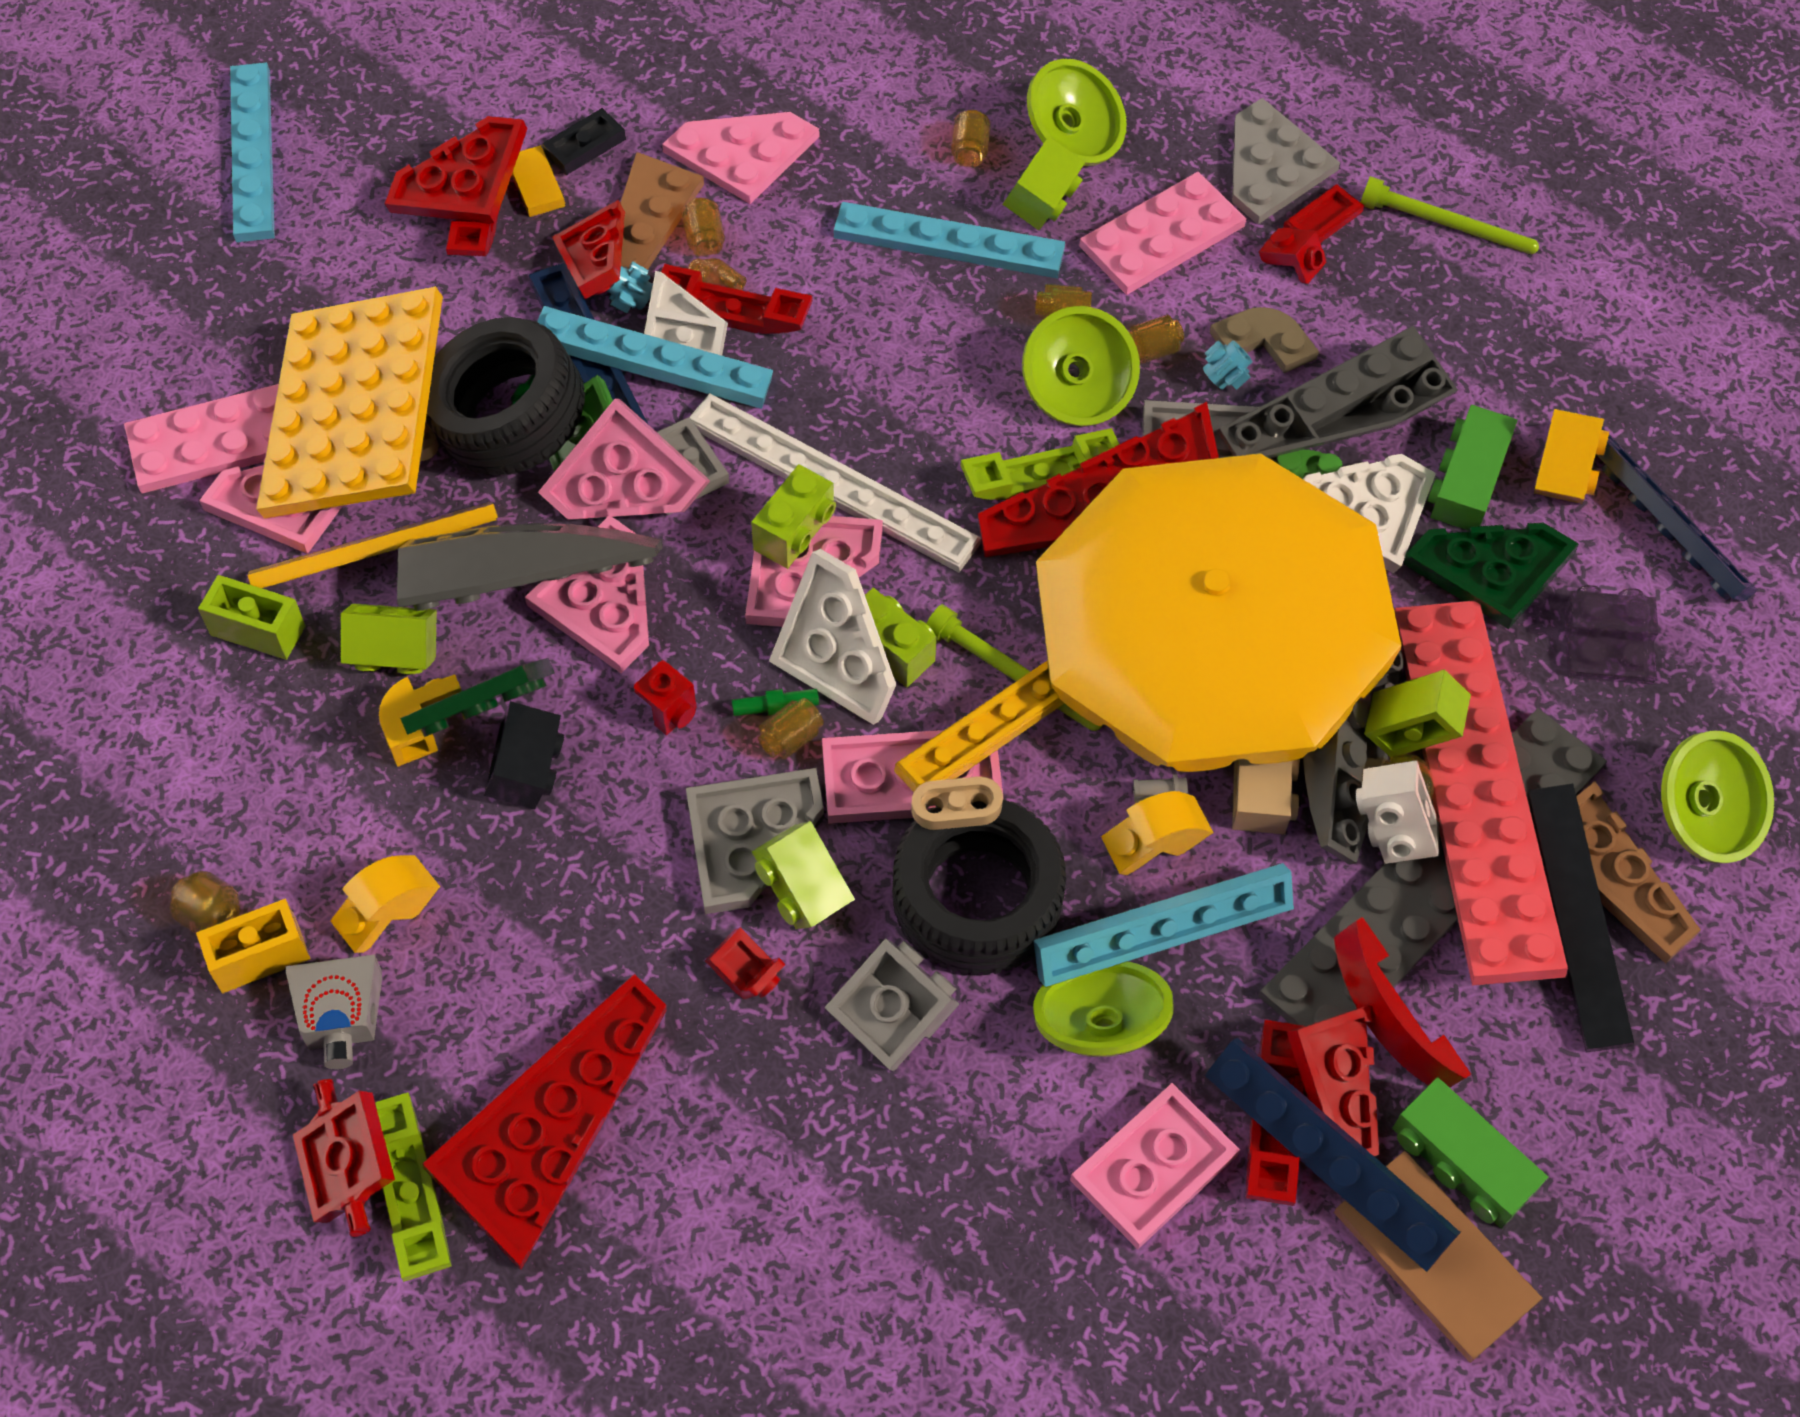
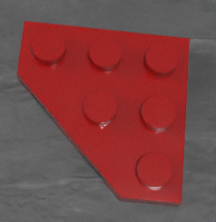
(462, 176)

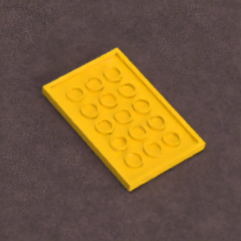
(351, 403)

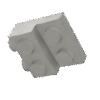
(893, 1002)

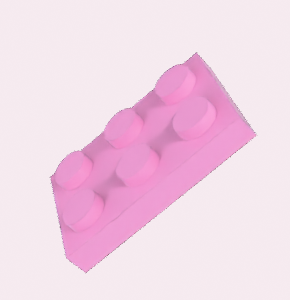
(1154, 1165)

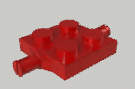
(343, 1157)

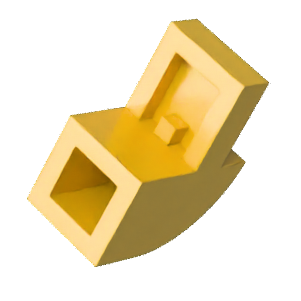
(404, 700)
(1155, 825)
(381, 893)

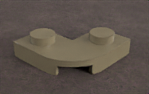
(1271, 329)

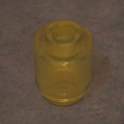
(970, 138)
(703, 226)
(1060, 297)
(1157, 337)
(790, 728)

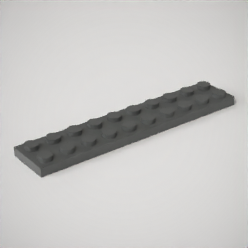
(1413, 900)

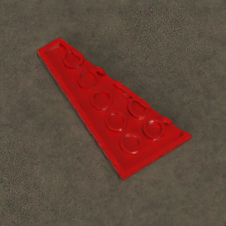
(1044, 513)
(531, 1139)

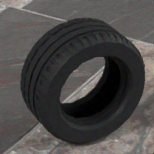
(524, 431)
(971, 943)

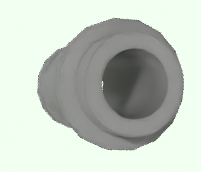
(1148, 788)

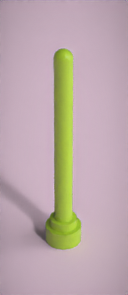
(1379, 195)
(948, 627)

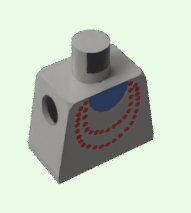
(336, 1004)

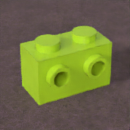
(1044, 184)
(793, 516)
(252, 617)
(388, 638)
(906, 642)
(1417, 713)
(802, 876)

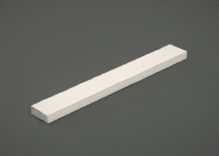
(852, 490)

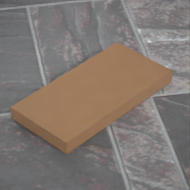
(1469, 1290)

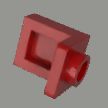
(1295, 249)
(668, 695)
(745, 965)

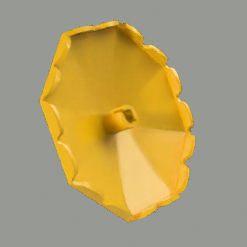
(1216, 612)

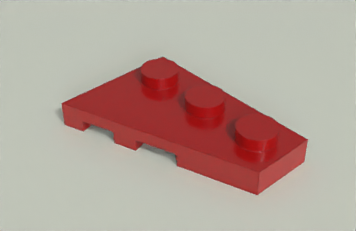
(594, 249)
(1335, 1072)

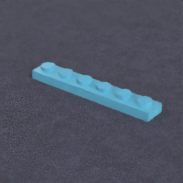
(251, 152)
(949, 239)
(658, 358)
(1163, 924)

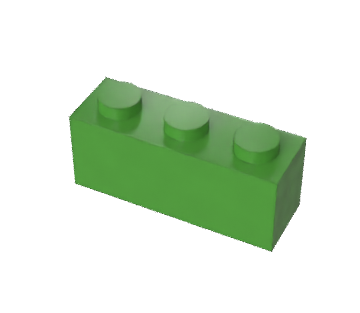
(1471, 467)
(1468, 1153)

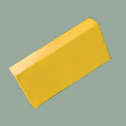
(537, 182)

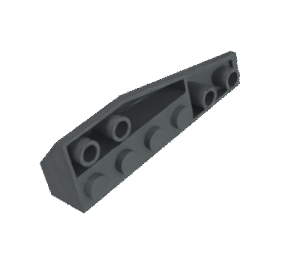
(1347, 401)
(509, 556)
(1337, 772)

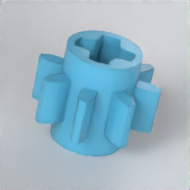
(632, 288)
(1227, 365)

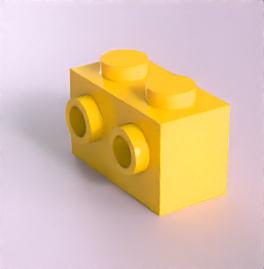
(1570, 455)
(253, 946)

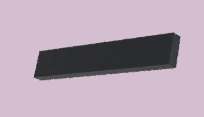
(1580, 919)

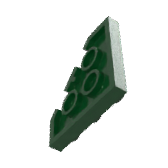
(1493, 565)
(480, 697)

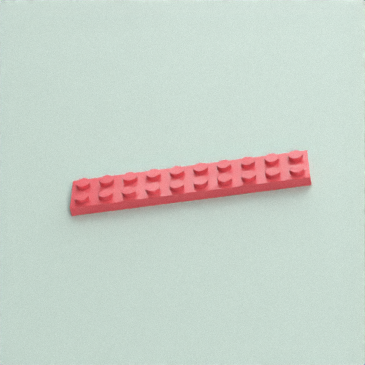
(1483, 806)

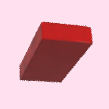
(1326, 213)

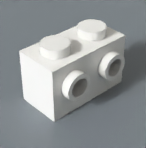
(1399, 812)

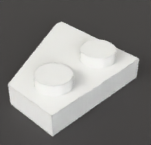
(683, 318)

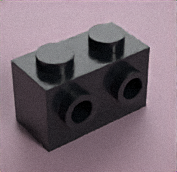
(524, 755)

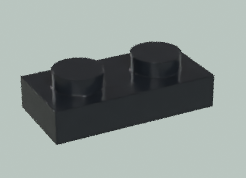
(584, 141)

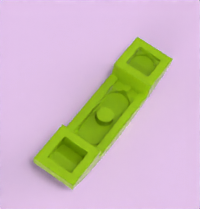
(1001, 479)
(411, 1197)

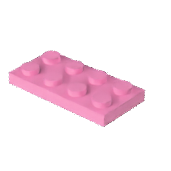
(1162, 232)
(201, 439)
(863, 779)

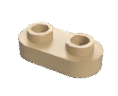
(956, 801)

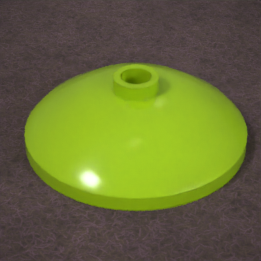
(1077, 110)
(1105, 362)
(1717, 797)
(1105, 1010)

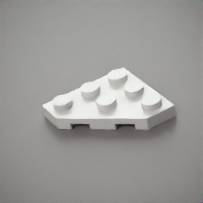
(1385, 493)
(834, 640)

